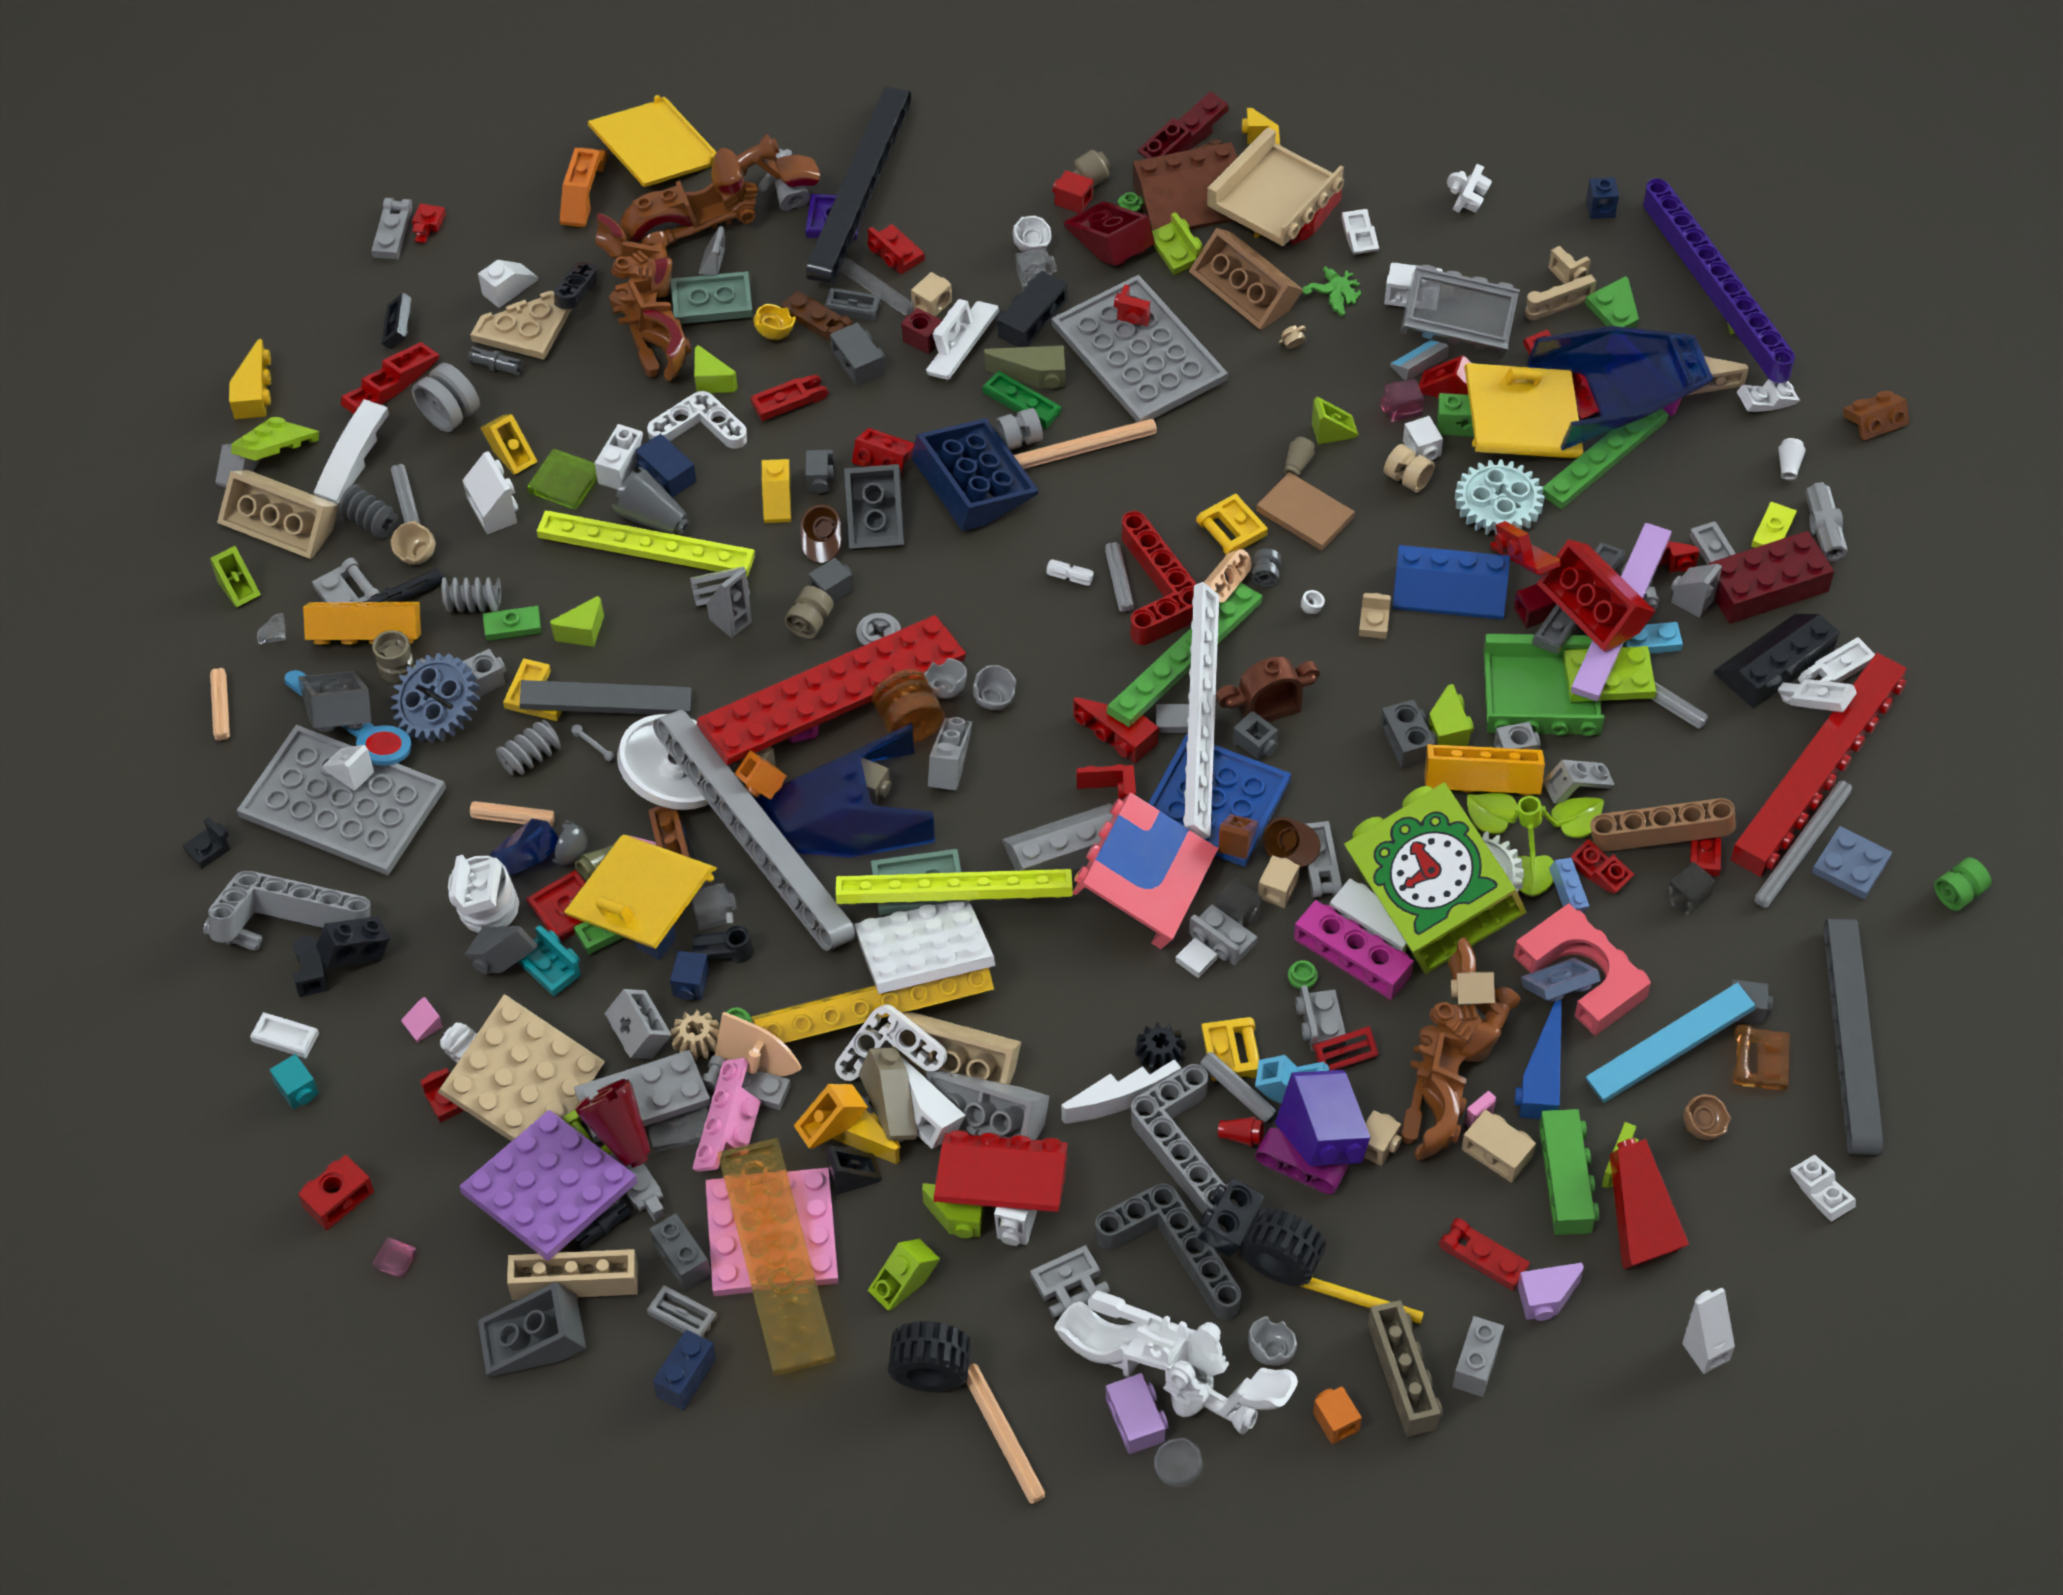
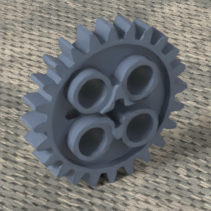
(421, 719)

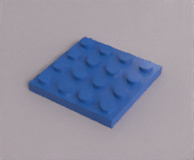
(1238, 788)

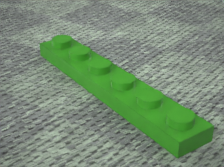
(1600, 459)

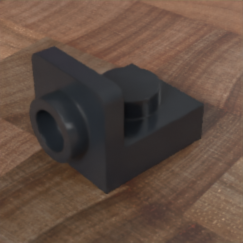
(208, 844)

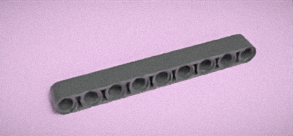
(1853, 1037)

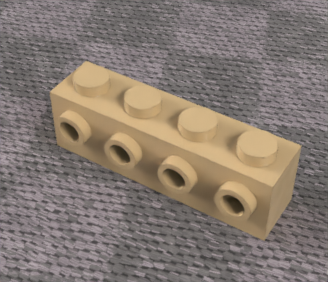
(580, 1272)

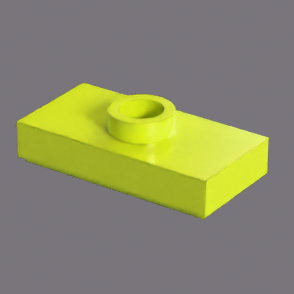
(1774, 524)

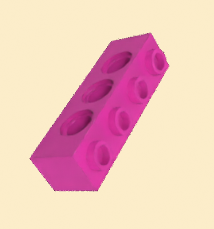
(1359, 963)

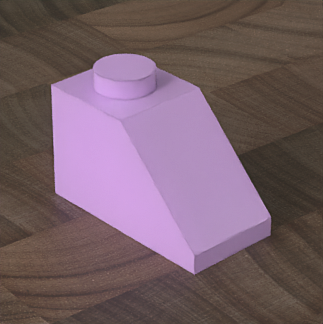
(1548, 1289)

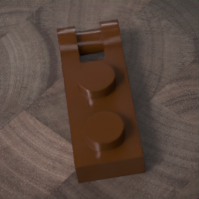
(815, 315)

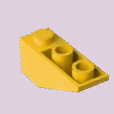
(249, 385)
(870, 1137)

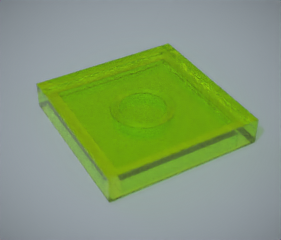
(563, 479)

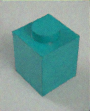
(294, 1081)

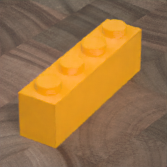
(360, 620)
(1485, 769)

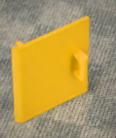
(654, 142)
(1521, 410)
(639, 890)

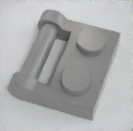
(334, 588)

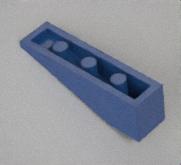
(1542, 1076)

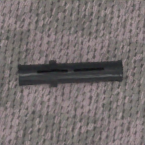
(431, 578)

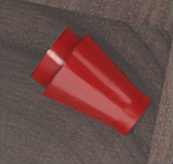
(1243, 1131)

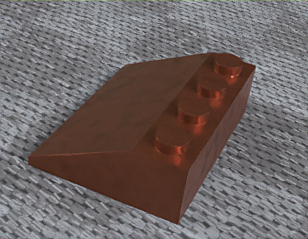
(1181, 185)

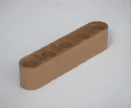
(1676, 824)

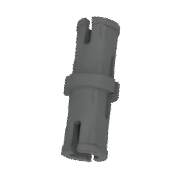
(495, 361)

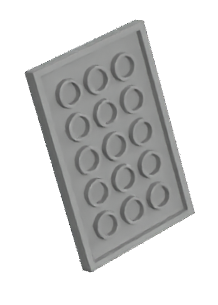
(1140, 365)
(317, 809)

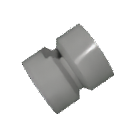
(1012, 435)

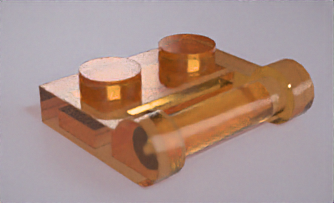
(1772, 1058)

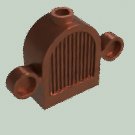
(1270, 688)

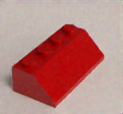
(1595, 596)

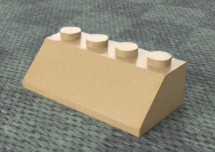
(277, 513)
(968, 1049)

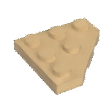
(523, 327)

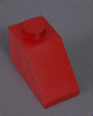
(1445, 378)

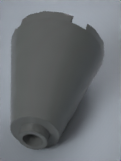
(649, 504)

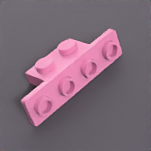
(729, 1116)

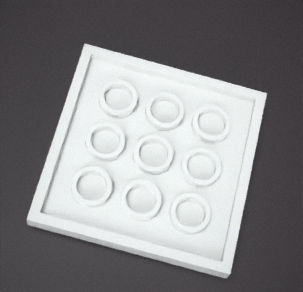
(923, 945)

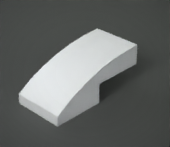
(1359, 231)

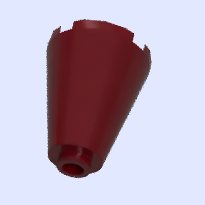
(617, 1122)

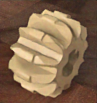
(695, 1034)

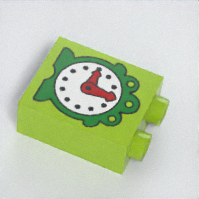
(1434, 875)

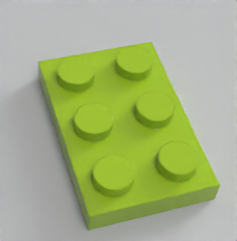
(1629, 677)

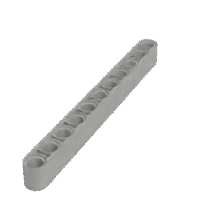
(754, 830)

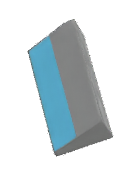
(1420, 359)

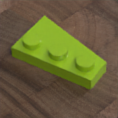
(270, 437)

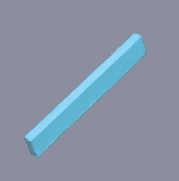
(1670, 1042)

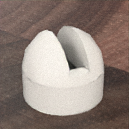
(1317, 602)

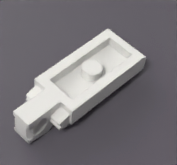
(1818, 694)

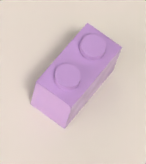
(1136, 1413)

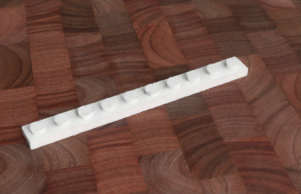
(1201, 711)

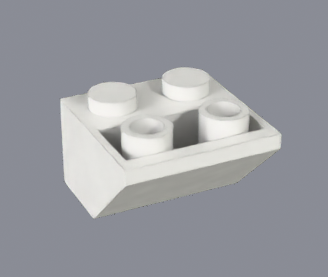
(490, 494)

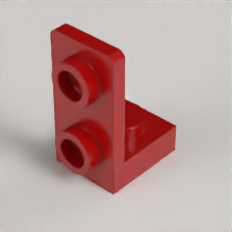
(1109, 776)

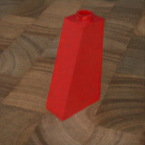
(1643, 1207)

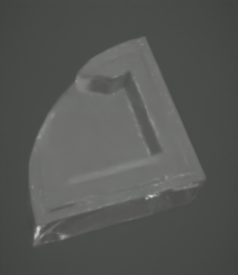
(273, 630)

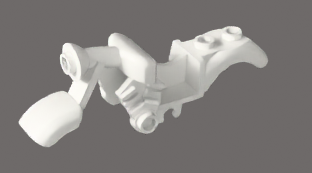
(1184, 1353)

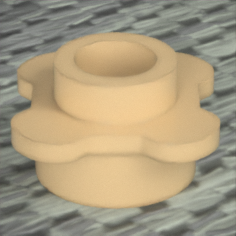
(1293, 337)

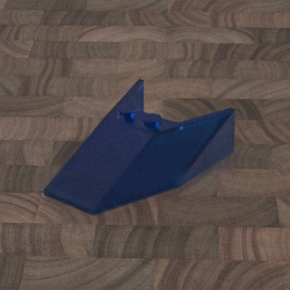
(1627, 372)
(832, 810)

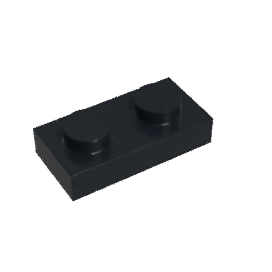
(396, 320)

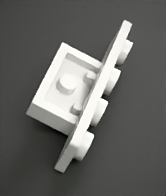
(958, 335)

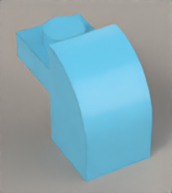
(1275, 1073)

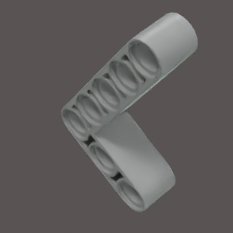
(279, 898)
(1176, 1143)

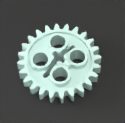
(1499, 495)

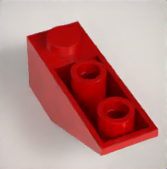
(1129, 742)

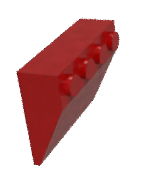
(1001, 1171)

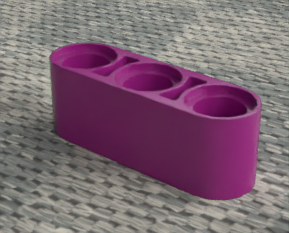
(1281, 1156)

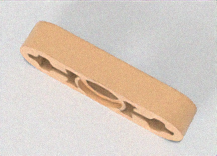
(1235, 575)

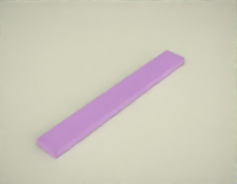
(1638, 574)

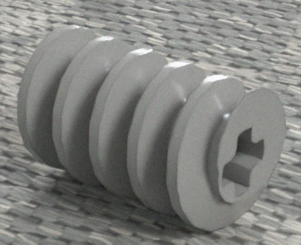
(471, 595)
(528, 747)

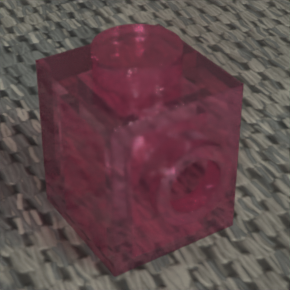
(1402, 400)

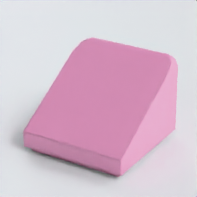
(422, 1020)

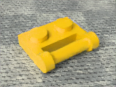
(1238, 520)
(1220, 1040)

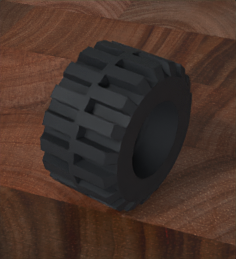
(1283, 1247)
(929, 1356)

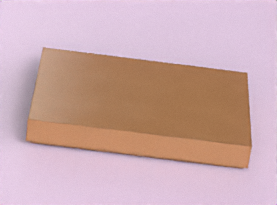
(1305, 511)

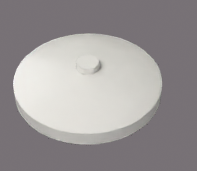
(653, 771)

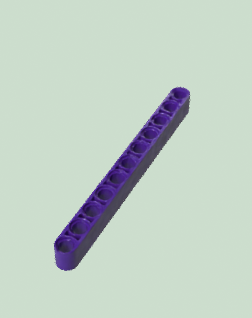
(1719, 281)

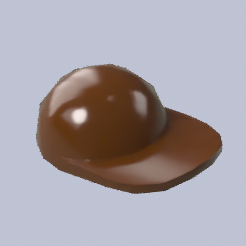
(821, 533)
(1292, 841)

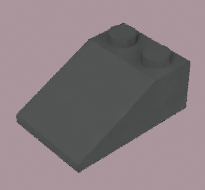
(874, 506)
(335, 700)
(532, 1331)

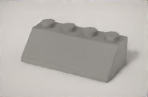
(1059, 843)

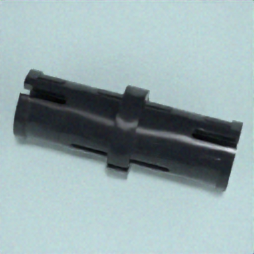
(602, 1224)

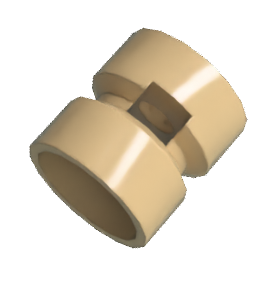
(1405, 466)

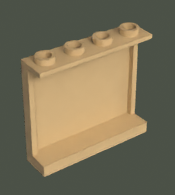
(1273, 189)

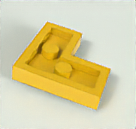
(529, 671)

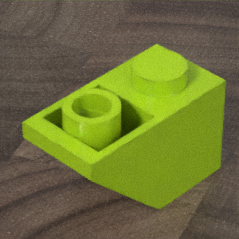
(1450, 720)
(903, 1272)

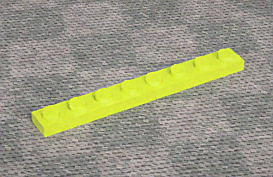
(643, 543)
(954, 886)

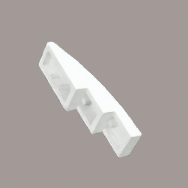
(349, 453)
(1111, 1096)

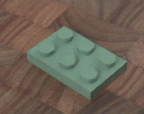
(711, 297)
(932, 862)

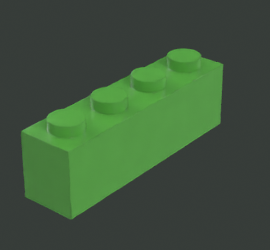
(1567, 1172)

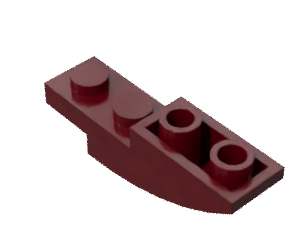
(1188, 130)

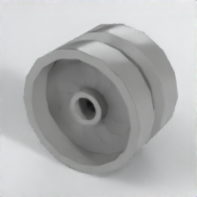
(445, 397)

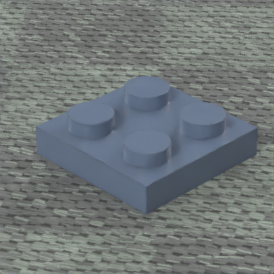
(1852, 862)
(1561, 978)

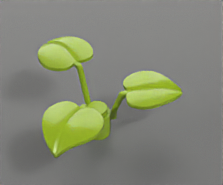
(1496, 810)

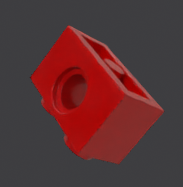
(331, 1207)

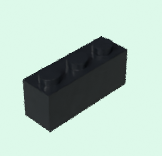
(1032, 309)

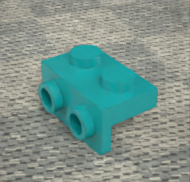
(551, 962)

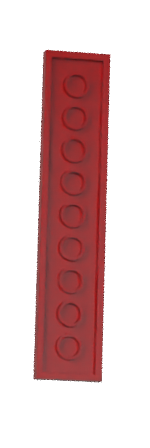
(824, 690)

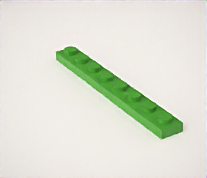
(1177, 660)

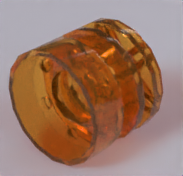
(908, 699)

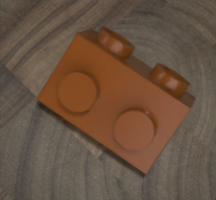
(1878, 414)

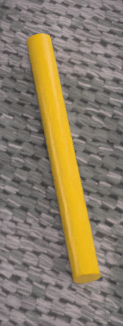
(1355, 1297)

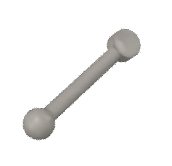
(577, 731)

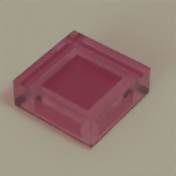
(394, 1257)

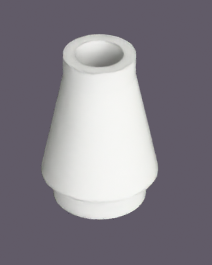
(1790, 455)

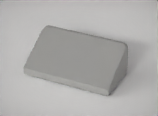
(713, 254)

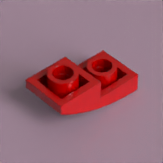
(1679, 557)
(1599, 868)

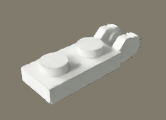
(1840, 663)

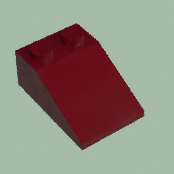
(1112, 232)

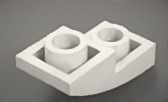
(1768, 397)
(1821, 1188)

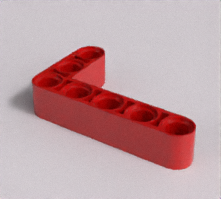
(1169, 576)

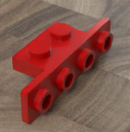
(1517, 545)

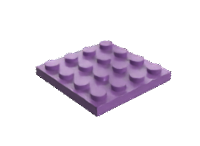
(548, 1184)

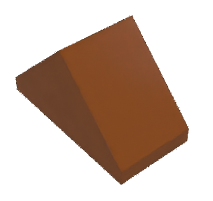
(1236, 835)

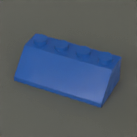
(1451, 582)

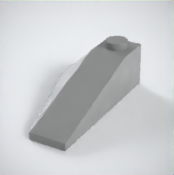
(993, 1105)

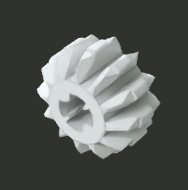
(457, 1040)

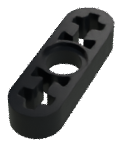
(575, 285)

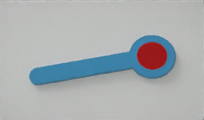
(385, 743)

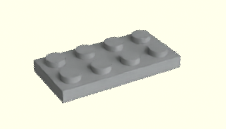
(660, 1087)

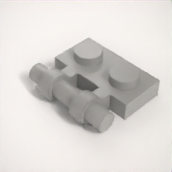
(1065, 1274)

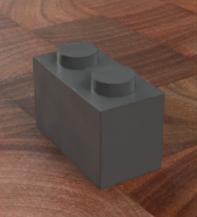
(857, 353)

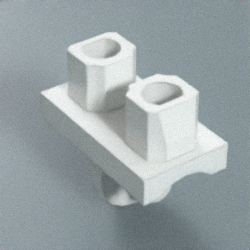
(1465, 185)

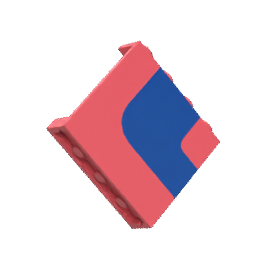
(1146, 866)

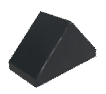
(851, 1168)

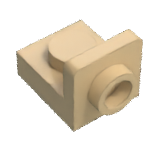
(1565, 267)
(1374, 615)

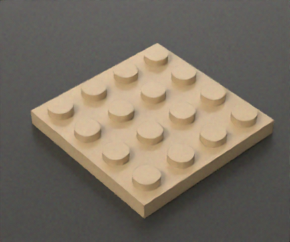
(518, 1071)

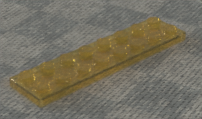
(776, 1257)

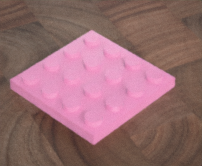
(814, 1208)

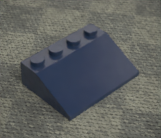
(972, 472)

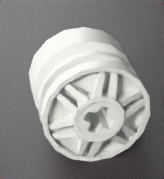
(506, 903)

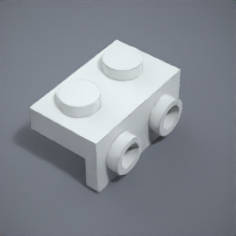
(475, 885)

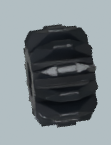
(1152, 1040)

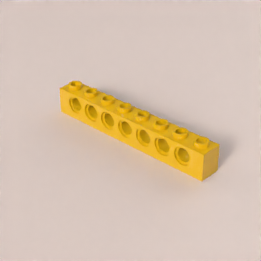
(857, 1005)

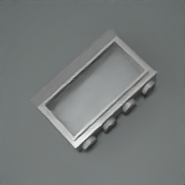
(1460, 308)

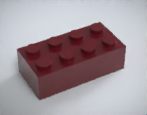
(1772, 577)

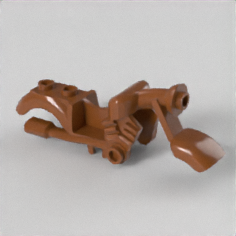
(1443, 1048)

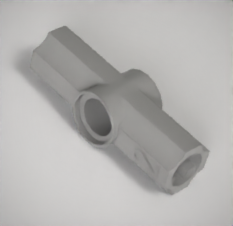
(1826, 521)

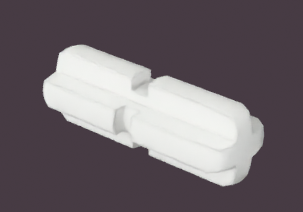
(1064, 571)

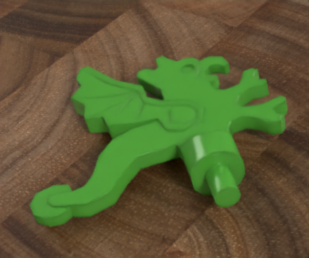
(1336, 286)

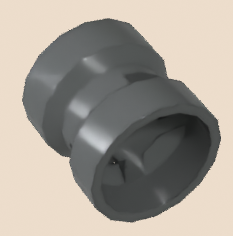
(1266, 567)

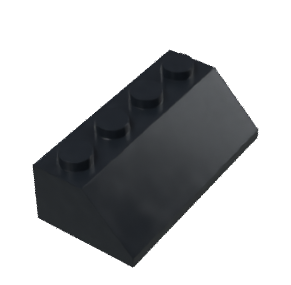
(1778, 657)

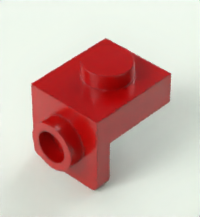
(1132, 309)

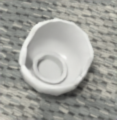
(1031, 233)

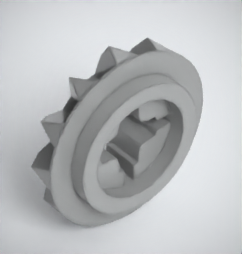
(881, 622)

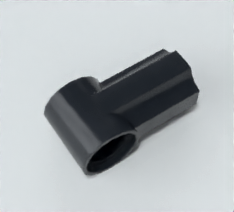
(722, 944)

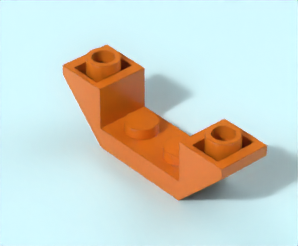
(577, 185)

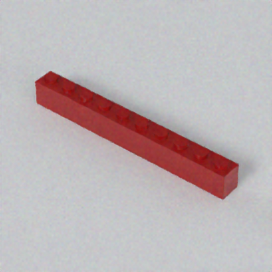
(1817, 767)

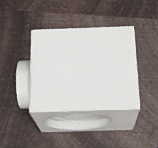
(1423, 438)

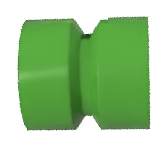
(1963, 884)

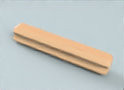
(219, 701)
(509, 813)

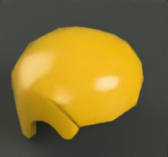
(773, 322)

